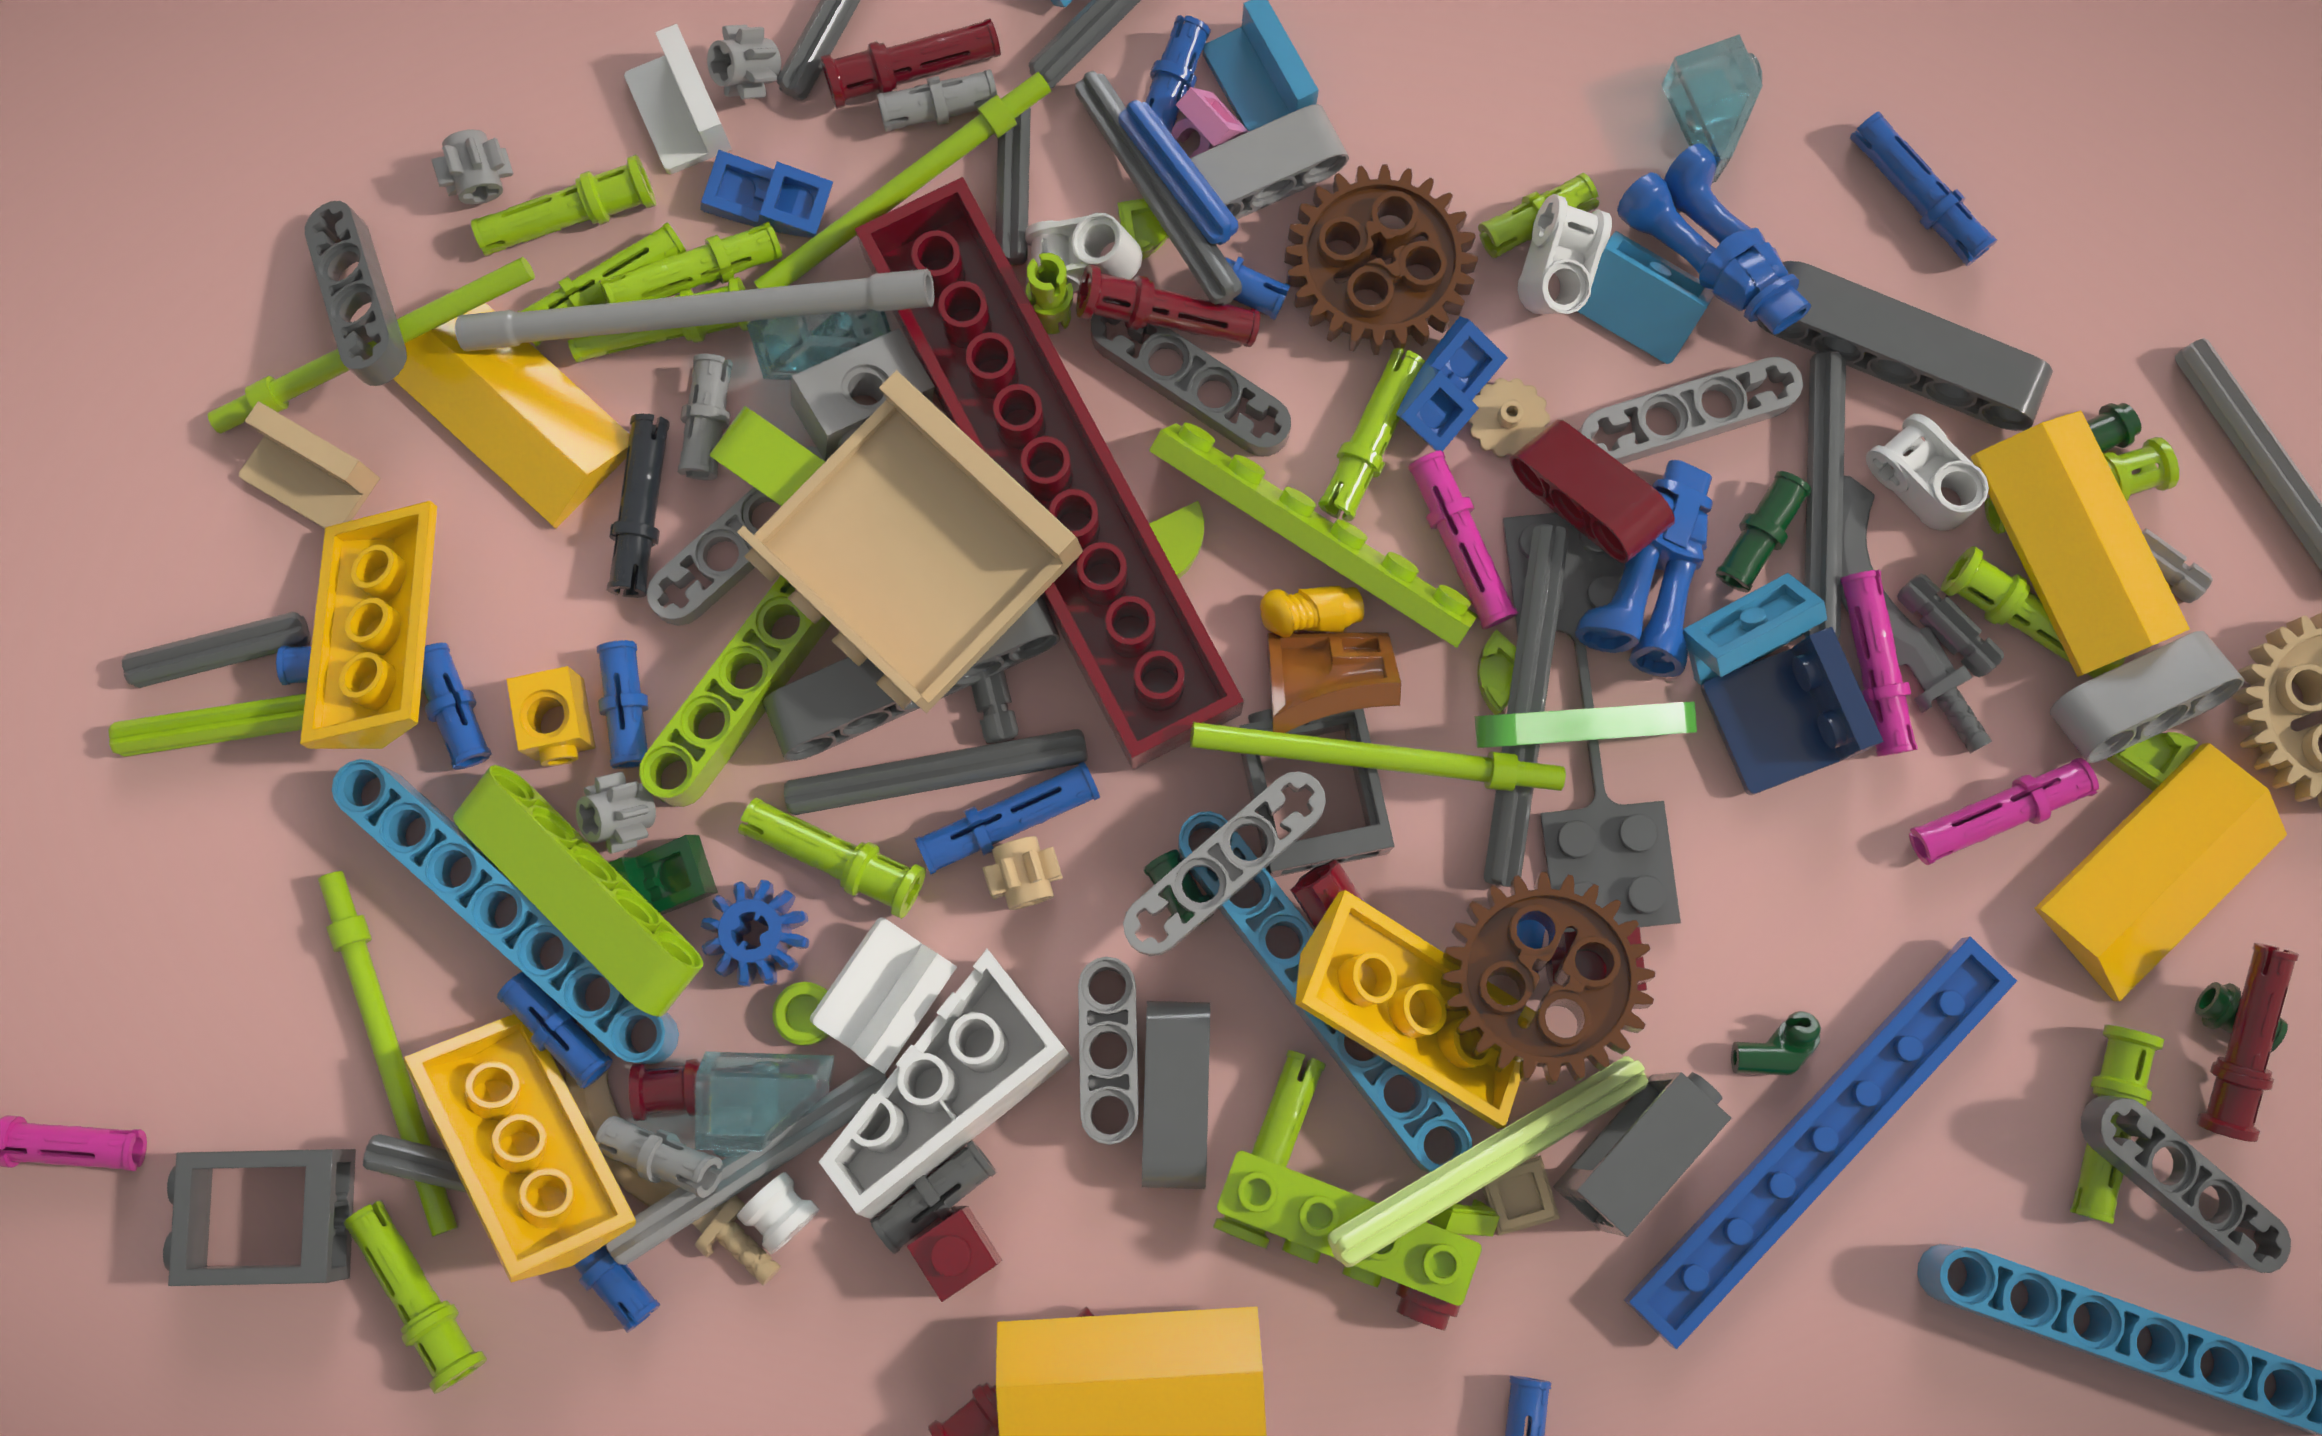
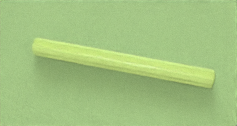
(1486, 1161)

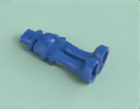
(1743, 266)
(1677, 551)

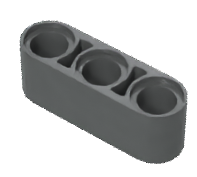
(1176, 1095)

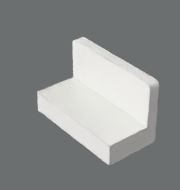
(676, 105)
(882, 994)

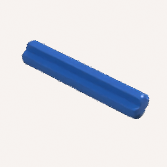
(1178, 172)

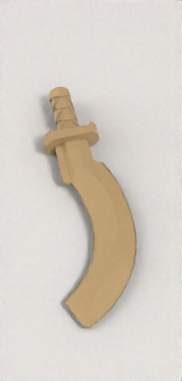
(597, 1106)

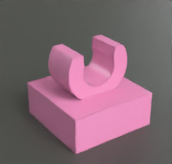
(1208, 117)

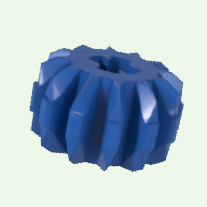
(736, 924)

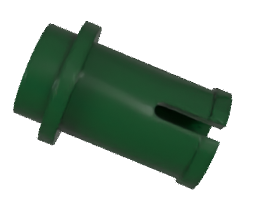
(2115, 426)
(1162, 866)
(2219, 1007)

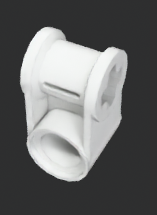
(1081, 242)
(1569, 246)
(1923, 472)

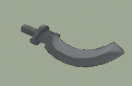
(1913, 645)

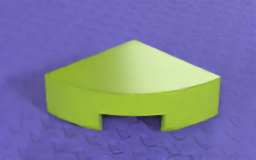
(1141, 225)
(1181, 536)
(1496, 671)
(2154, 758)
(1468, 1219)

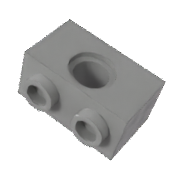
(826, 390)

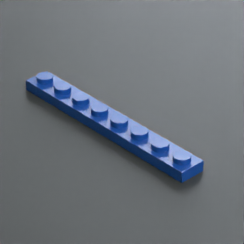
(1819, 1142)

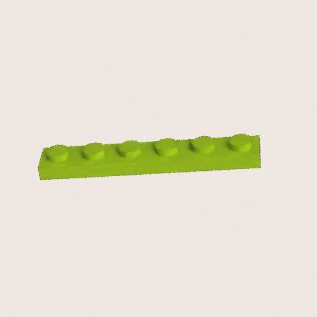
(1335, 544)

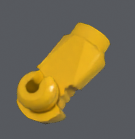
(1311, 609)

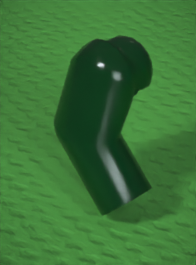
(1783, 1052)

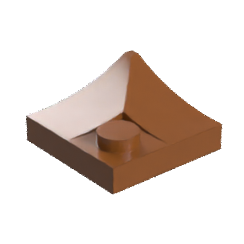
(1329, 675)

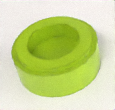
(793, 1013)

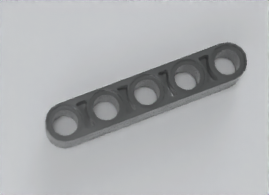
(1917, 350)
(848, 702)

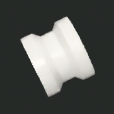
(777, 1212)

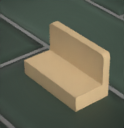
(305, 470)

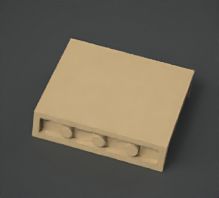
(913, 547)

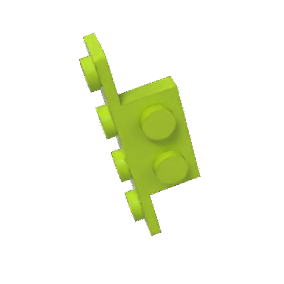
(1309, 1209)

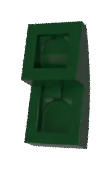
(670, 874)

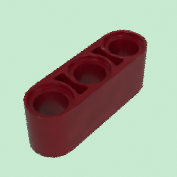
(1592, 491)

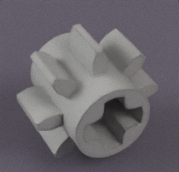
(743, 61)
(472, 167)
(615, 812)

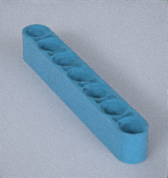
(477, 901)
(1367, 1076)
(2114, 1330)

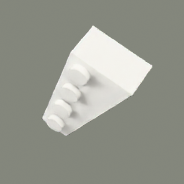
(947, 1089)

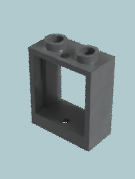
(1341, 846)
(1643, 1151)
(324, 1236)

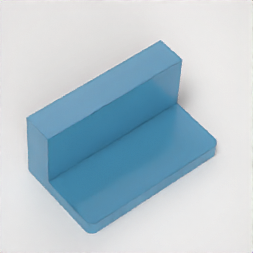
(1260, 68)
(1645, 298)
(1752, 627)

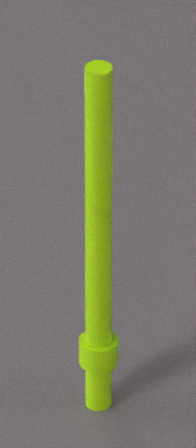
(994, 117)
(278, 392)
(1496, 770)
(350, 937)

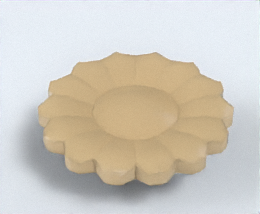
(1508, 416)

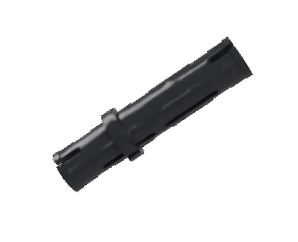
(635, 528)

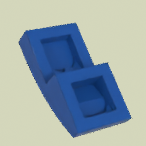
(758, 194)
(1447, 383)

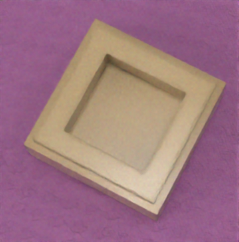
(1522, 1197)

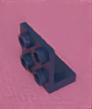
(1791, 713)

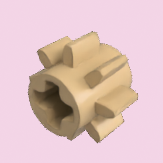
(1022, 873)

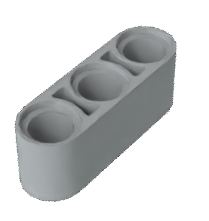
(1273, 160)
(2146, 696)
(1102, 1019)

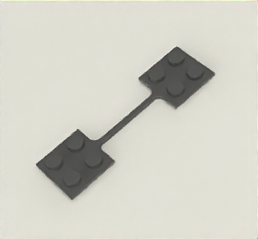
(1606, 843)

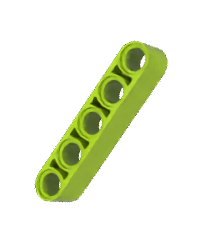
(765, 456)
(719, 694)
(578, 891)

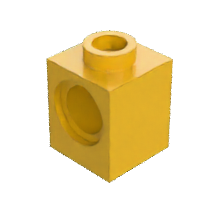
(535, 695)

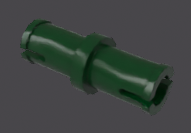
(1763, 531)

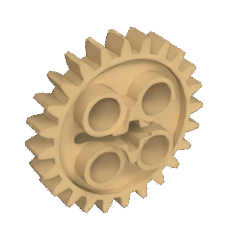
(2287, 657)

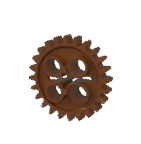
(1354, 217)
(1598, 1005)

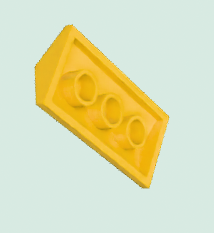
(516, 417)
(2079, 542)
(370, 630)
(2163, 869)
(1389, 997)
(520, 1148)
(1132, 1375)

